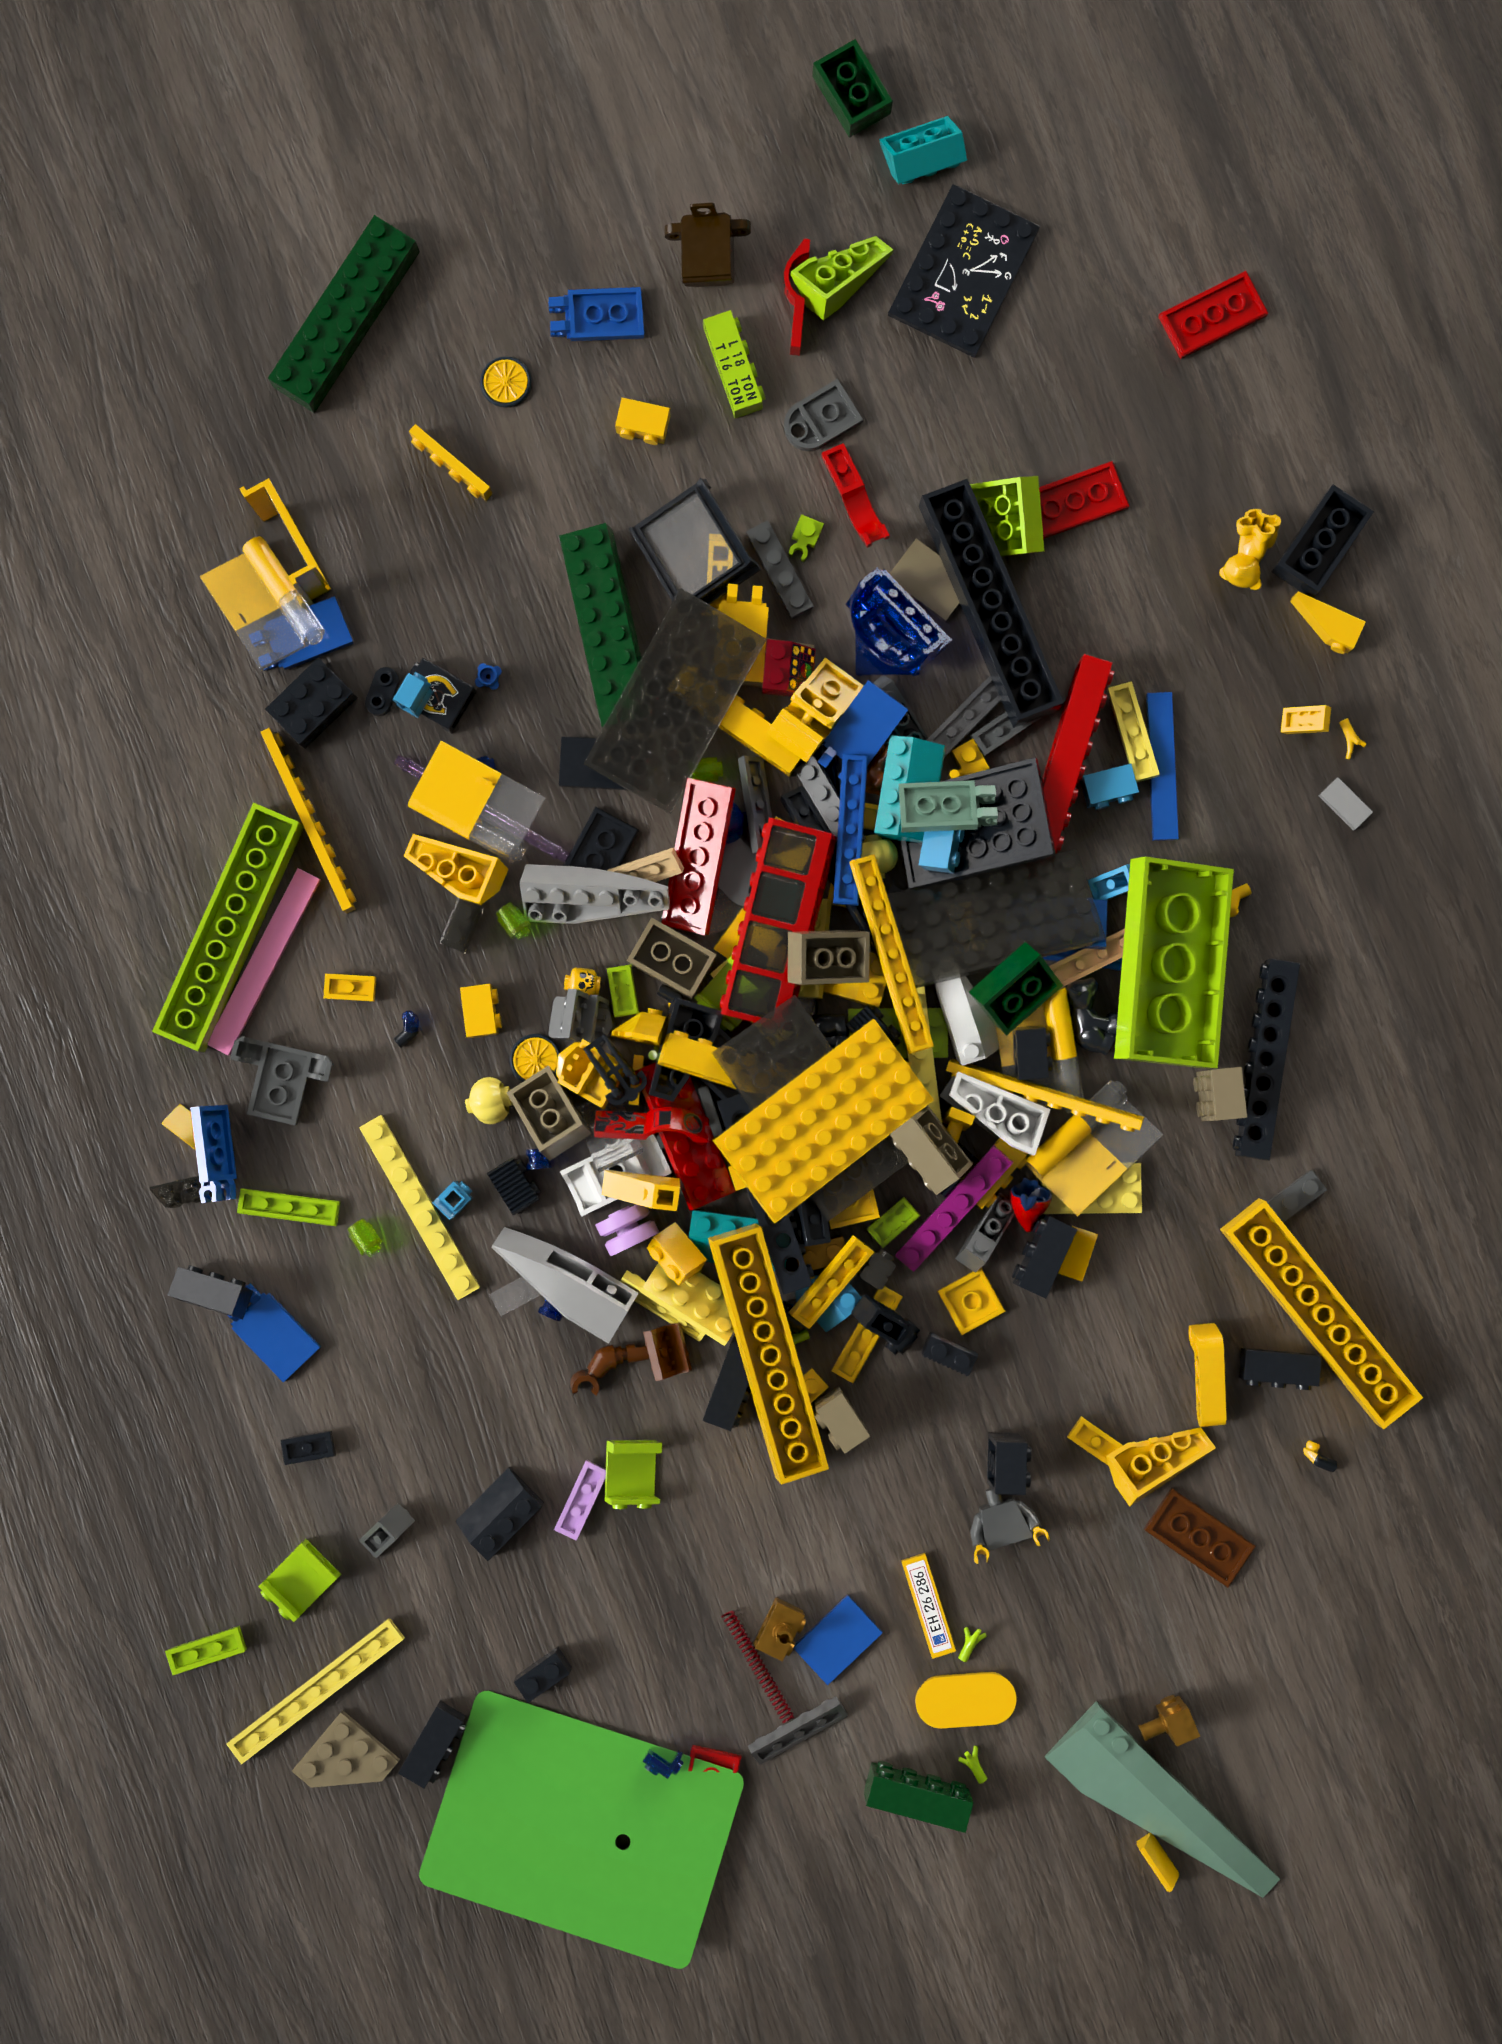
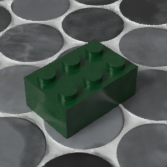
(852, 88)
(1016, 988)

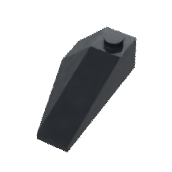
(693, 1020)

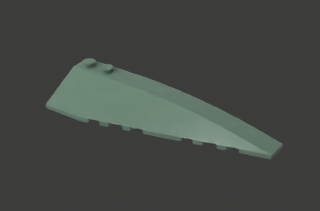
(1130, 1781)

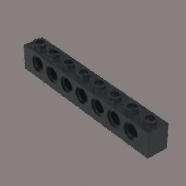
(1287, 975)
(788, 1280)

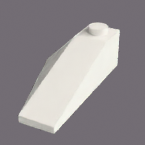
(968, 1026)
(1006, 1114)

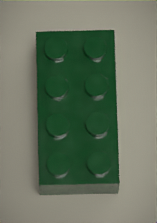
(918, 1796)

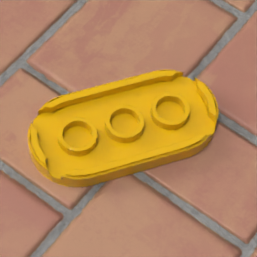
(965, 1700)

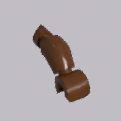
(605, 1360)

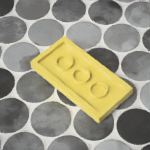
(1120, 1197)
(694, 1301)

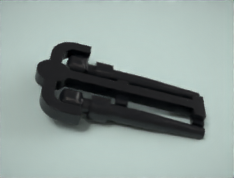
(630, 1093)

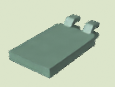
(946, 806)

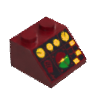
(786, 667)

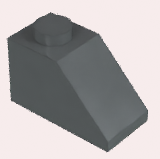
(387, 1530)

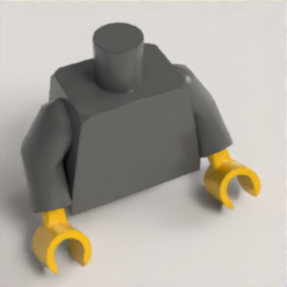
(1002, 1524)

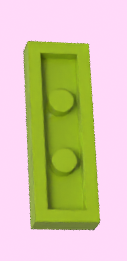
(206, 1650)

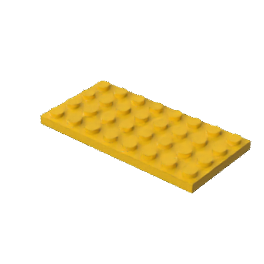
(823, 1120)

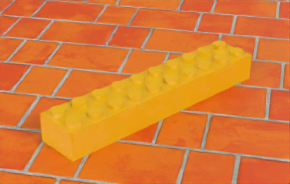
(1321, 1313)
(768, 1353)

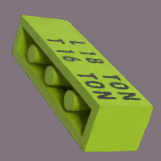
(732, 363)

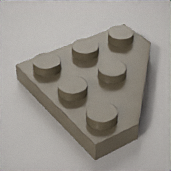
(345, 1756)

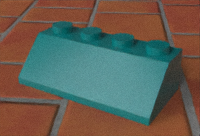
(906, 762)
(709, 1224)

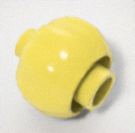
(884, 851)
(489, 1100)

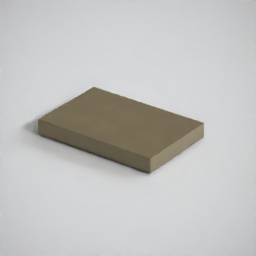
(926, 580)

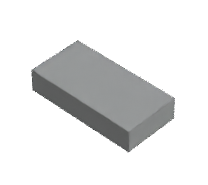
(1345, 804)

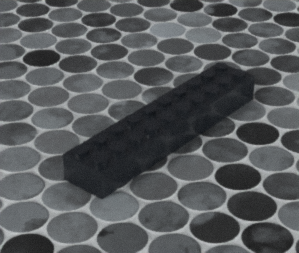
(990, 603)

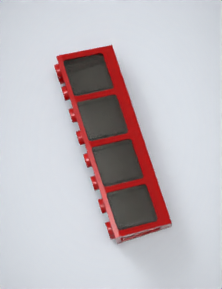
(782, 900)

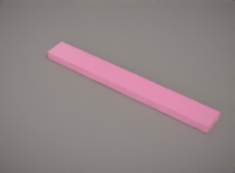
(263, 961)

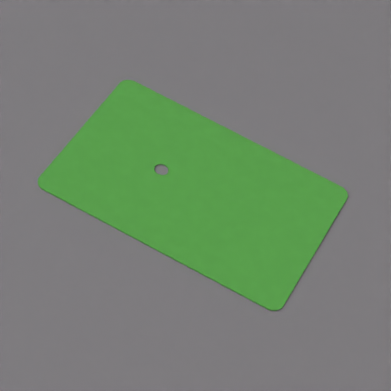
(538, 1822)

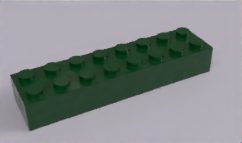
(344, 314)
(601, 612)

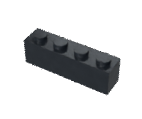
(728, 1391)

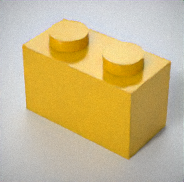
(642, 421)
(480, 1010)
(676, 1254)

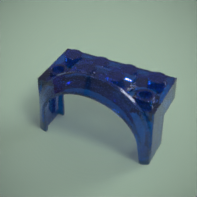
(883, 593)

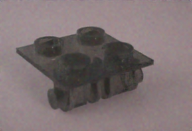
(178, 1192)

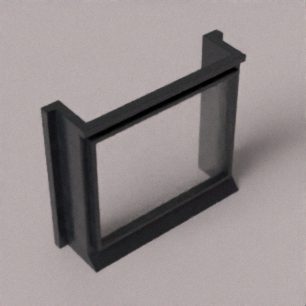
(694, 546)

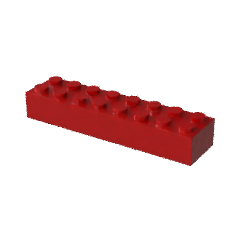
(1072, 740)

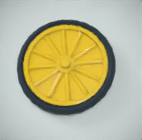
(505, 381)
(532, 1055)

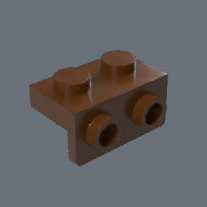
(667, 1351)

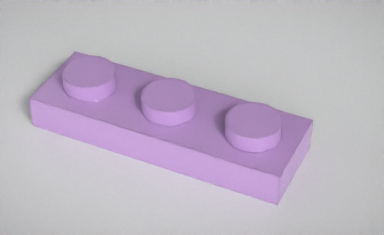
(581, 1500)

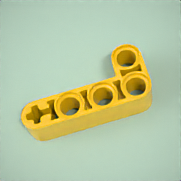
(1209, 1374)

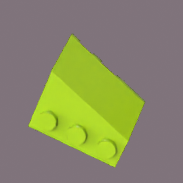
(1012, 513)

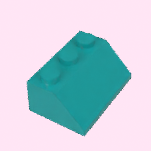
(924, 150)

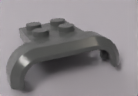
(280, 1077)

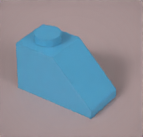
(1110, 884)
(839, 1308)

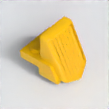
(580, 1075)

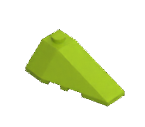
(834, 278)

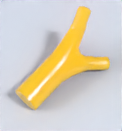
(1351, 737)

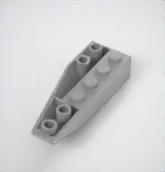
(586, 894)
(568, 1283)

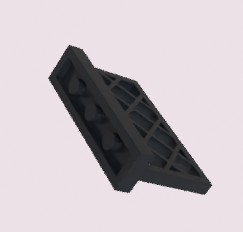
(811, 1224)

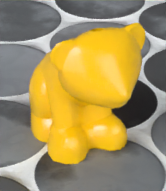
(1257, 535)

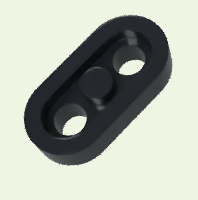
(382, 690)

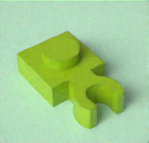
(806, 535)

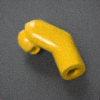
(1237, 894)

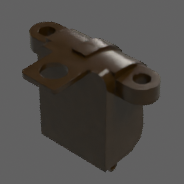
(707, 245)

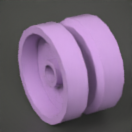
(626, 1226)

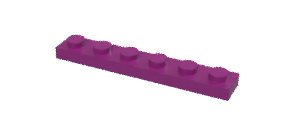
(953, 1208)

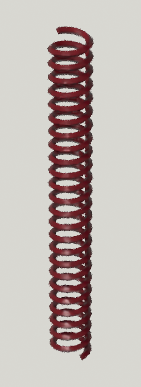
(759, 1665)

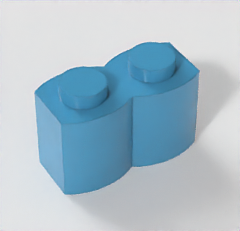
(413, 694)

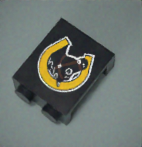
(449, 697)

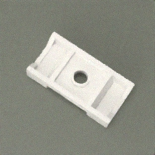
(587, 1182)

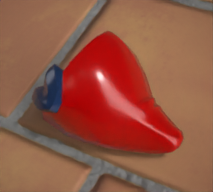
(1029, 1202)

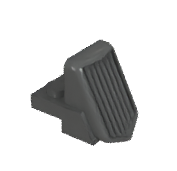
(581, 1017)

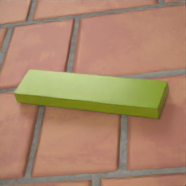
(288, 1207)

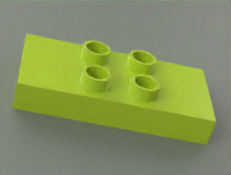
(1174, 963)

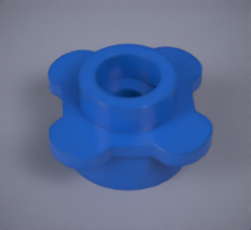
(483, 671)

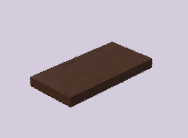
(1199, 1537)

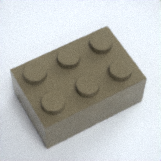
(828, 957)
(672, 958)
(1220, 1094)
(548, 1113)
(931, 1150)
(841, 1419)

